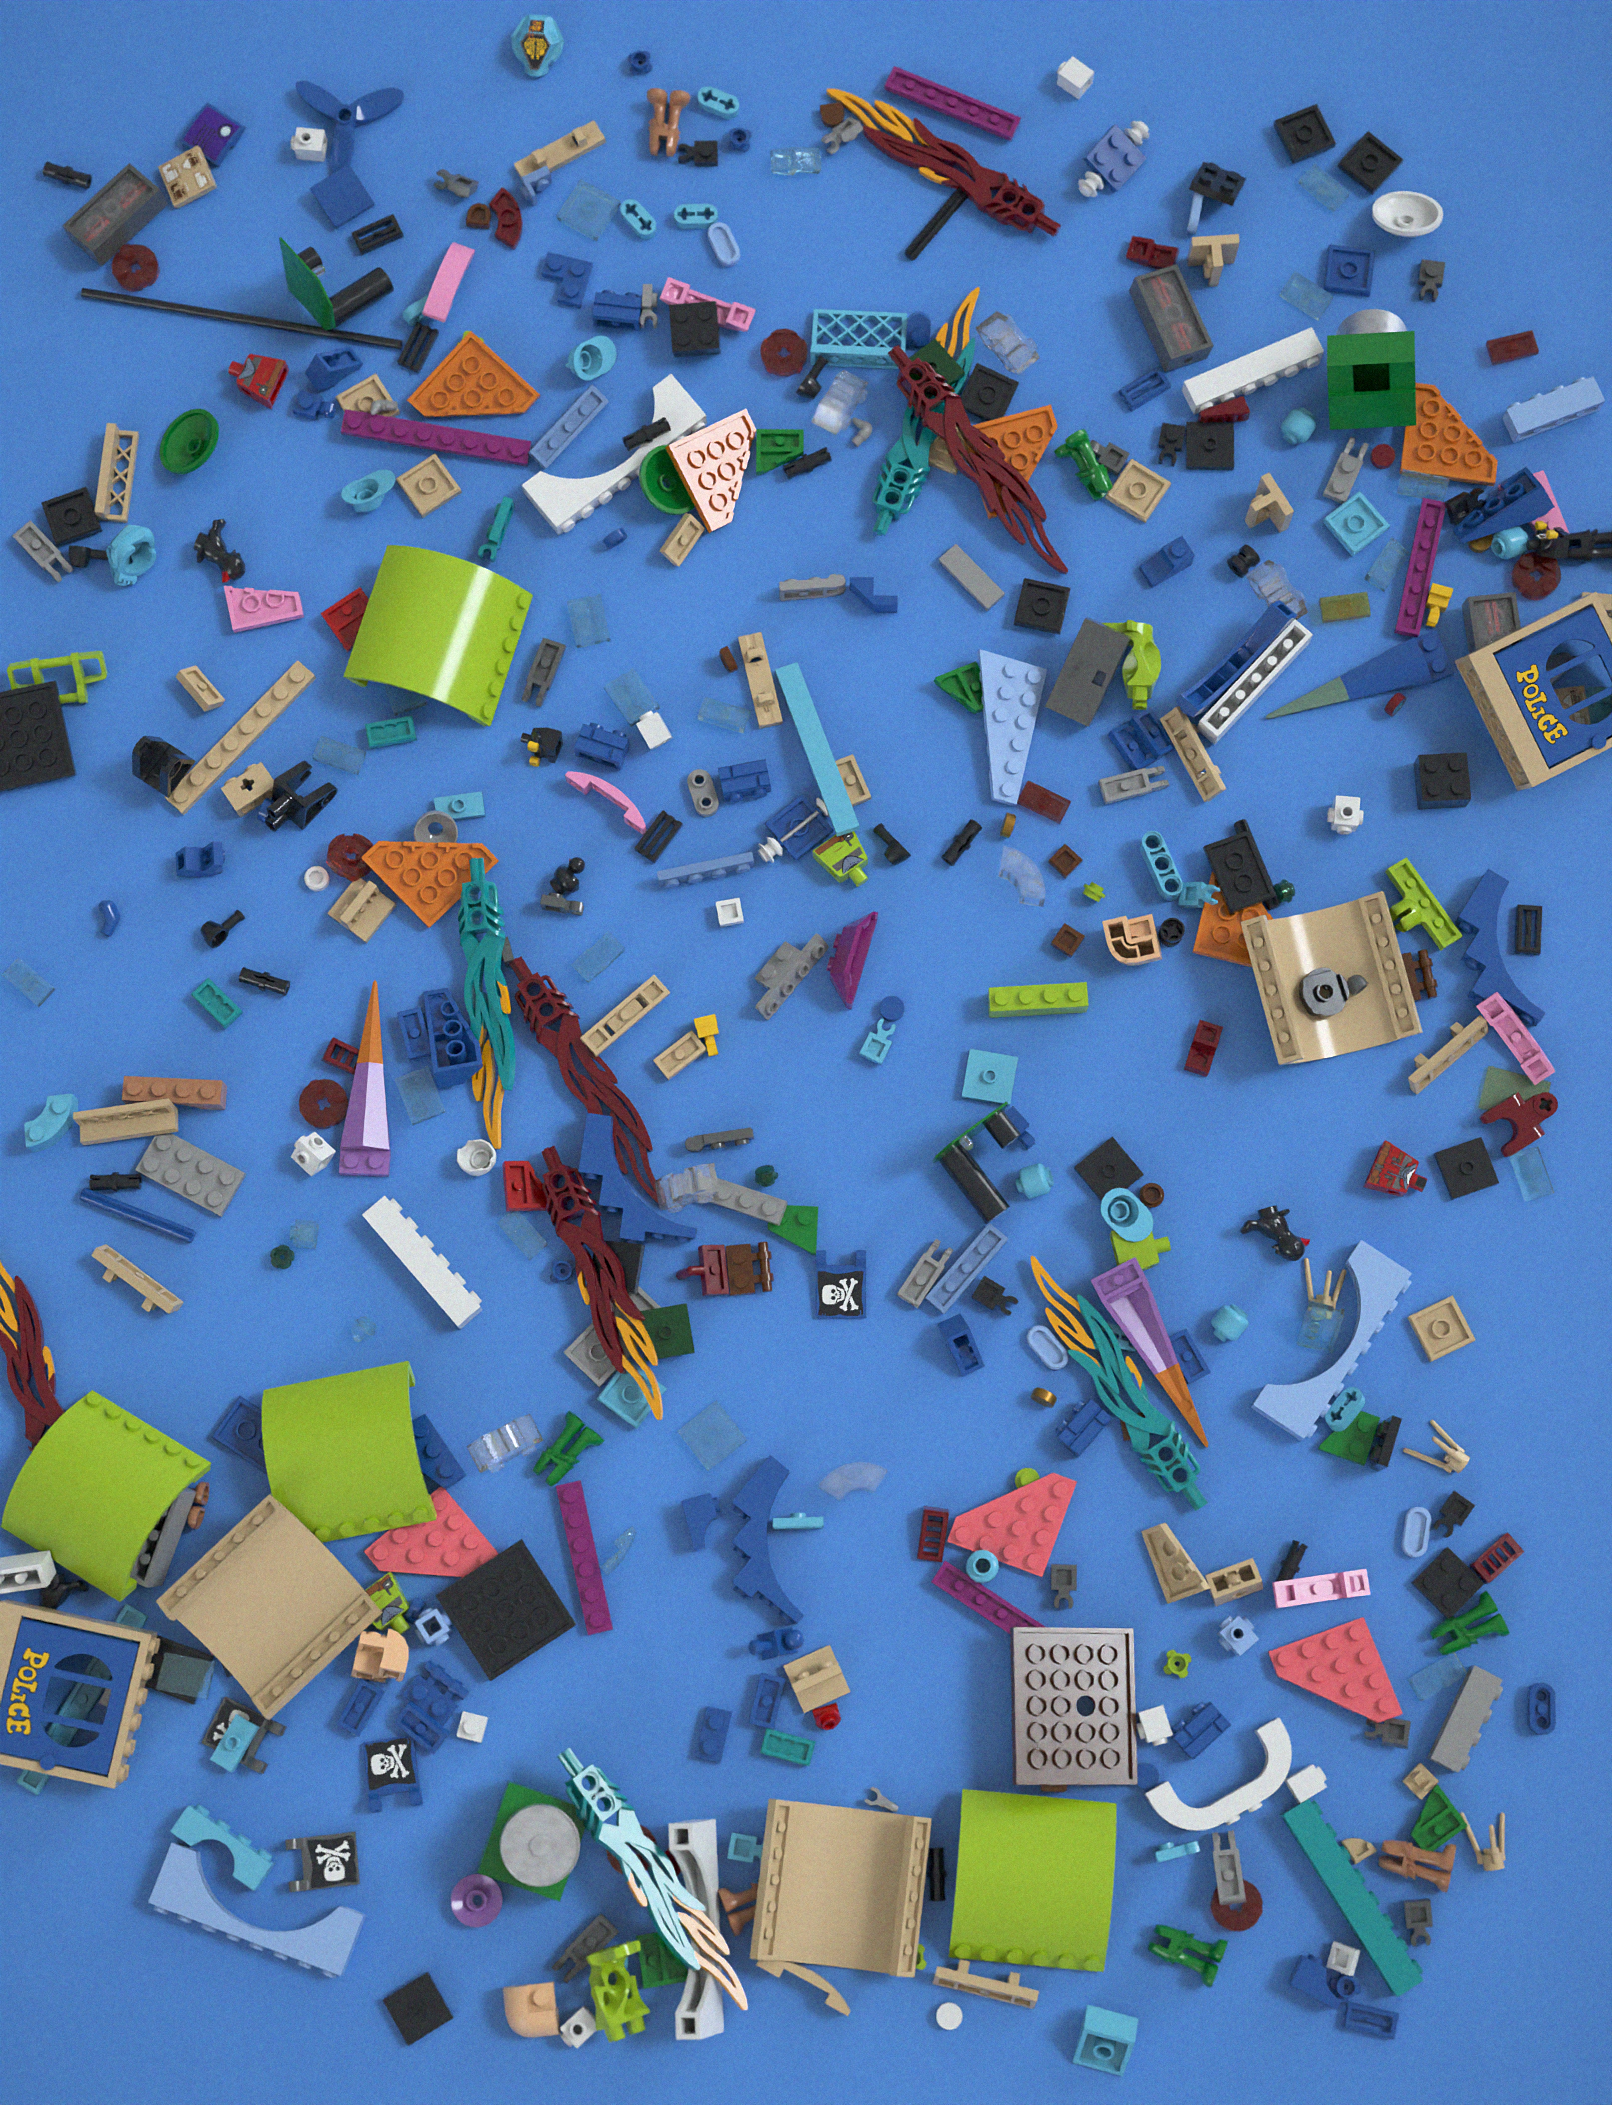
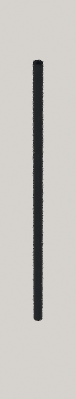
(241, 318)

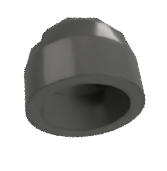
(1356, 984)

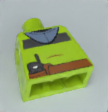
(843, 858)
(391, 1601)

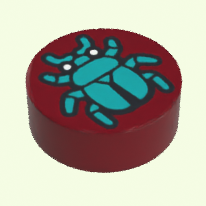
(1395, 704)

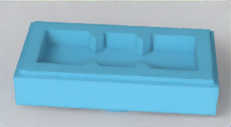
(462, 805)
(798, 1521)
(234, 1743)

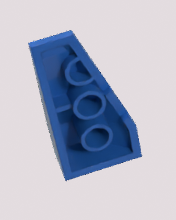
(1517, 503)
(452, 1044)

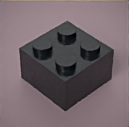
(695, 329)
(1442, 781)

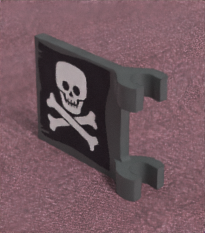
(223, 1719)
(326, 1861)

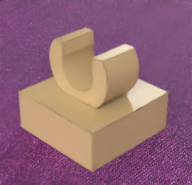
(1420, 1781)

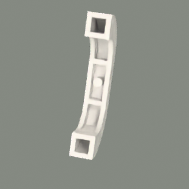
(1249, 1796)

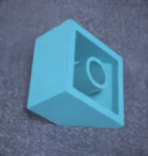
(1105, 2040)

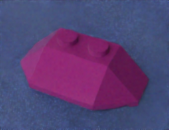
(851, 956)

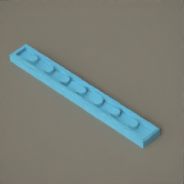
(817, 749)
(80, 1702)

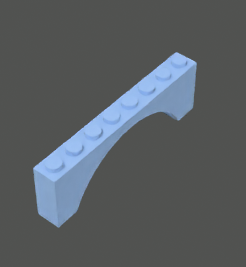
(1376, 1287)
(185, 1891)

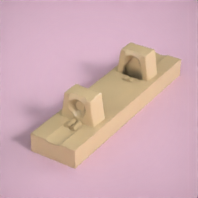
(562, 150)
(760, 680)
(1193, 754)
(625, 1015)
(1463, 1040)
(120, 1267)
(985, 1987)

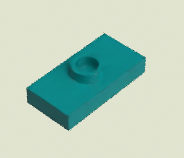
(390, 732)
(217, 1003)
(787, 1747)

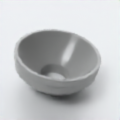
(448, 834)

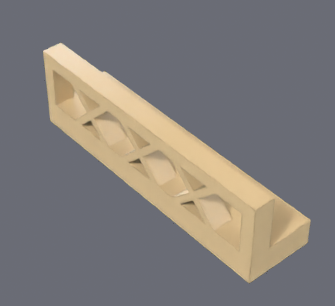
(107, 474)
(127, 1121)

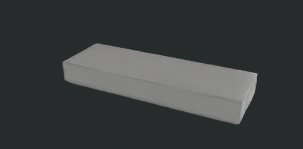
(971, 577)

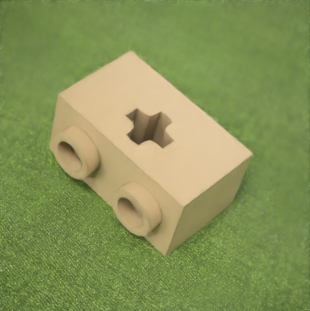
(243, 799)
(1234, 1582)

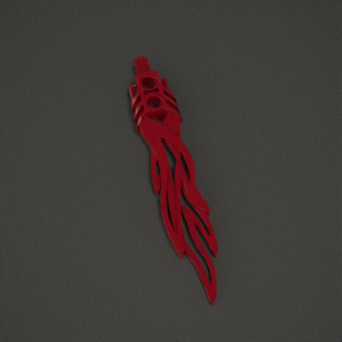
(983, 468)
(559, 1046)

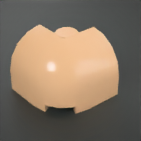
(1133, 940)
(380, 1657)
(532, 2009)

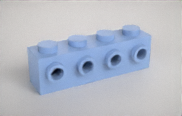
(1553, 409)

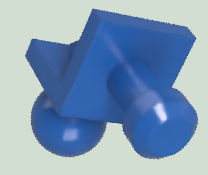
(776, 1643)

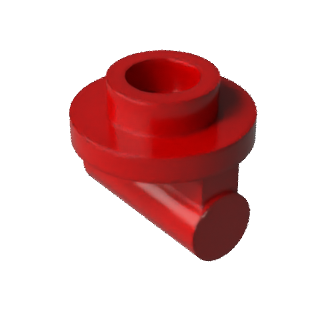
(827, 1716)

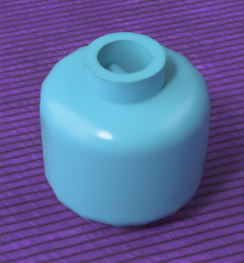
(1298, 426)
(1509, 543)
(1034, 1180)
(1229, 1322)
(991, 1568)

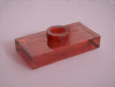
(1512, 347)
(1044, 802)

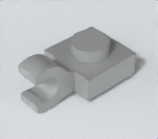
(843, 132)
(649, 301)

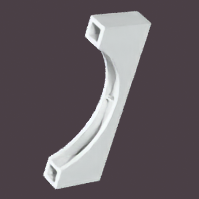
(568, 500)
(696, 1852)

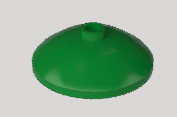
(189, 441)
(657, 468)

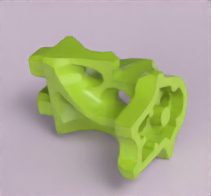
(1142, 663)
(612, 2001)

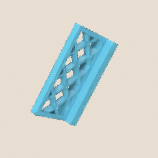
(857, 354)

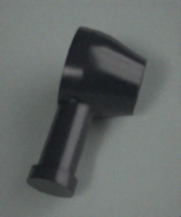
(810, 386)
(81, 556)
(895, 851)
(215, 933)

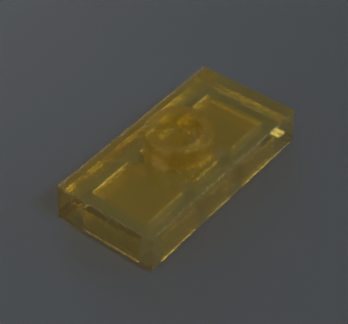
(1344, 607)

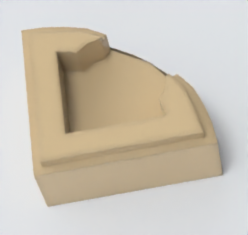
(1358, 1849)

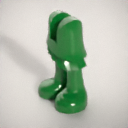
(1091, 474)
(565, 1461)
(1461, 1636)
(1182, 1940)

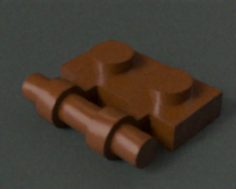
(1424, 964)
(741, 1269)

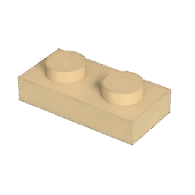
(682, 539)
(200, 688)
(853, 780)
(680, 1055)

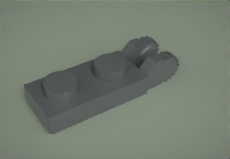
(544, 669)
(718, 1139)
(592, 1939)

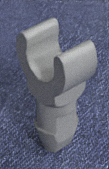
(882, 1801)

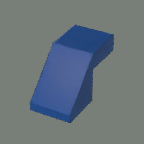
(864, 589)

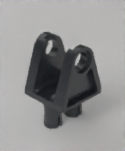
(159, 764)
(294, 807)

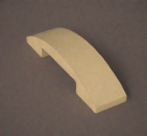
(834, 1998)

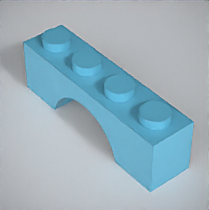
(251, 1865)

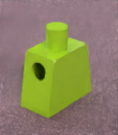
(1144, 1251)

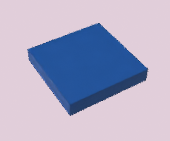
(342, 196)
(1349, 270)

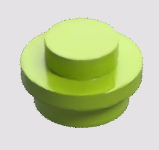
(1094, 891)
(1025, 1477)

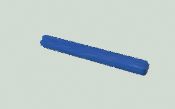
(137, 1215)

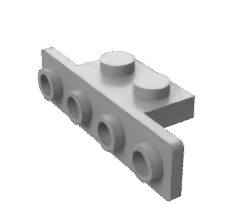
(786, 971)

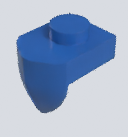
(918, 329)

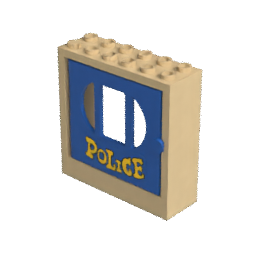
(1519, 700)
(26, 1689)

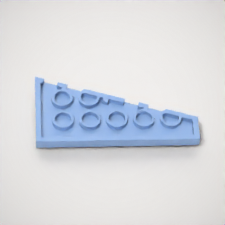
(1009, 713)

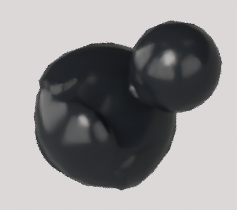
(564, 877)

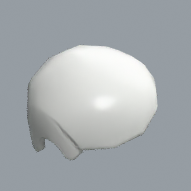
(476, 1157)

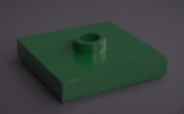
(941, 363)
(669, 1331)

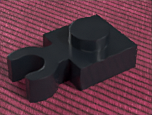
(703, 153)
(1170, 440)
(1463, 504)
(990, 1294)
(1455, 1511)

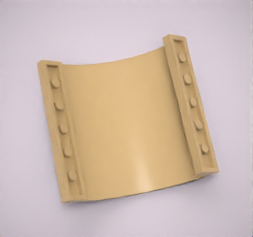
(1351, 941)
(271, 1604)
(841, 1887)

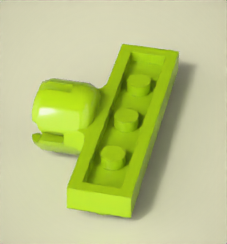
(1420, 906)

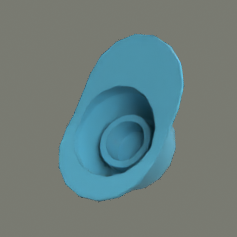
(592, 358)
(368, 491)
(1126, 1215)

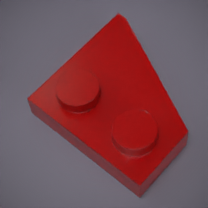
(346, 617)
(522, 1187)

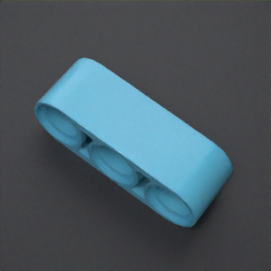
(1161, 854)

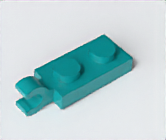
(497, 531)

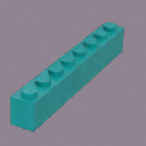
(1352, 1898)

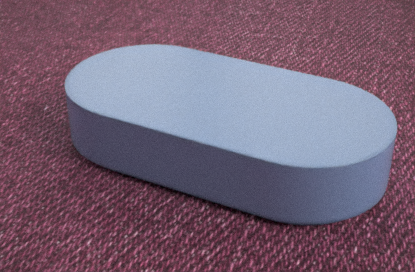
(1195, 213)
(723, 244)
(1047, 1347)
(1416, 1532)

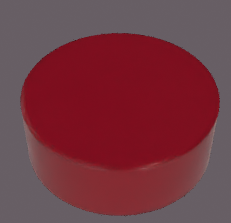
(1382, 456)

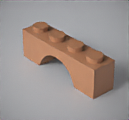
(188, 1092)

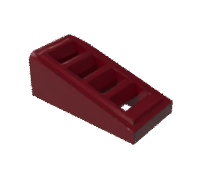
(1230, 411)
(336, 1062)
(938, 1512)
(1482, 1572)

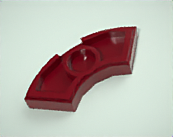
(509, 218)

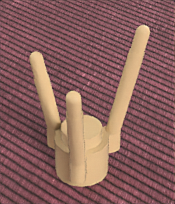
(1325, 1298)
(1454, 1458)
(1493, 1856)

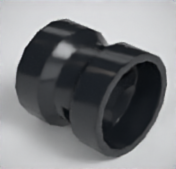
(1243, 561)
(1172, 927)

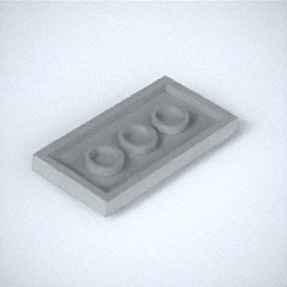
(191, 1172)
(587, 1350)

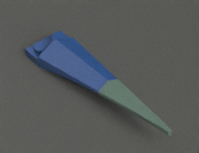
(1405, 666)

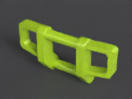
(74, 660)

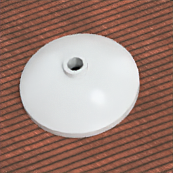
(1407, 213)

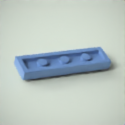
(568, 427)
(696, 872)
(966, 1268)

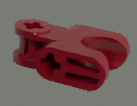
(1523, 1117)

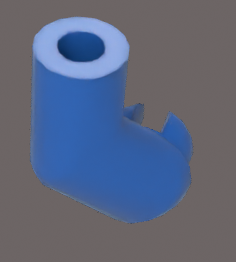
(111, 916)

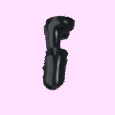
(1587, 541)

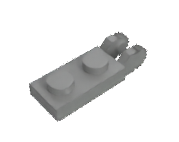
(1345, 473)
(41, 549)
(812, 588)
(1131, 784)
(923, 1276)
(1228, 1871)

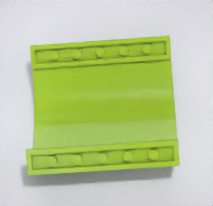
(440, 630)
(346, 1452)
(98, 1491)
(1034, 1880)

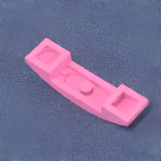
(447, 281)
(730, 316)
(584, 783)
(1516, 1037)
(1321, 1588)

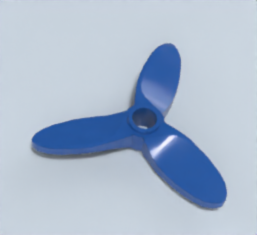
(363, 110)

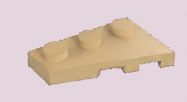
(1172, 1564)

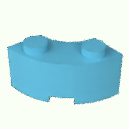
(52, 1123)

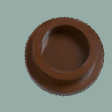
(1151, 1195)

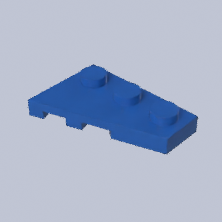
(434, 1455)

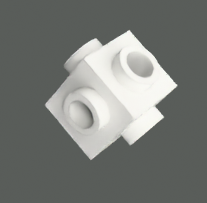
(1345, 814)
(312, 1153)

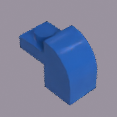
(200, 861)

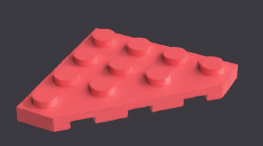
(1018, 1525)
(438, 1547)
(1340, 1668)

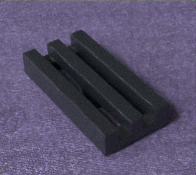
(370, 243)
(425, 330)
(670, 820)
(1518, 929)

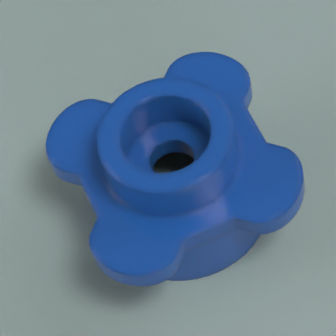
(640, 56)
(741, 133)
(558, 1265)
(1345, 1994)

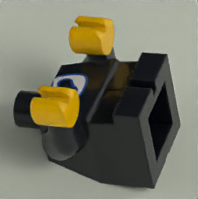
(1550, 542)
(543, 743)

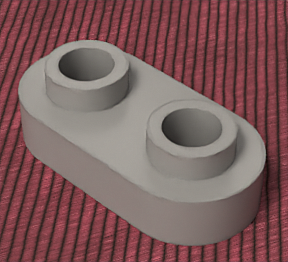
(703, 792)

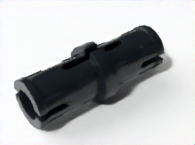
(67, 175)
(646, 434)
(807, 463)
(961, 842)
(264, 981)
(115, 1181)
(1292, 1561)
(936, 1874)

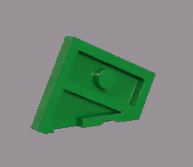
(777, 447)
(963, 686)
(799, 1227)
(1354, 1441)
(1436, 1821)
(658, 1963)

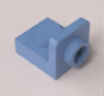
(535, 181)

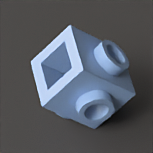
(424, 1625)
(1246, 1635)

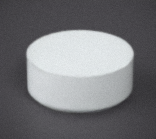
(316, 878)
(949, 2016)

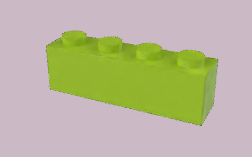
(1037, 999)

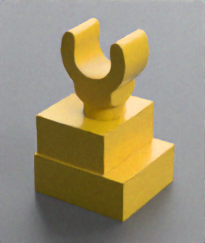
(1437, 602)
(706, 1029)

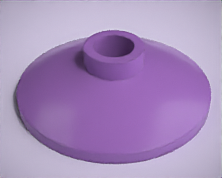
(463, 1904)

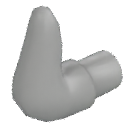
(383, 405)
(863, 434)

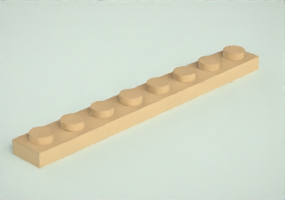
(241, 737)

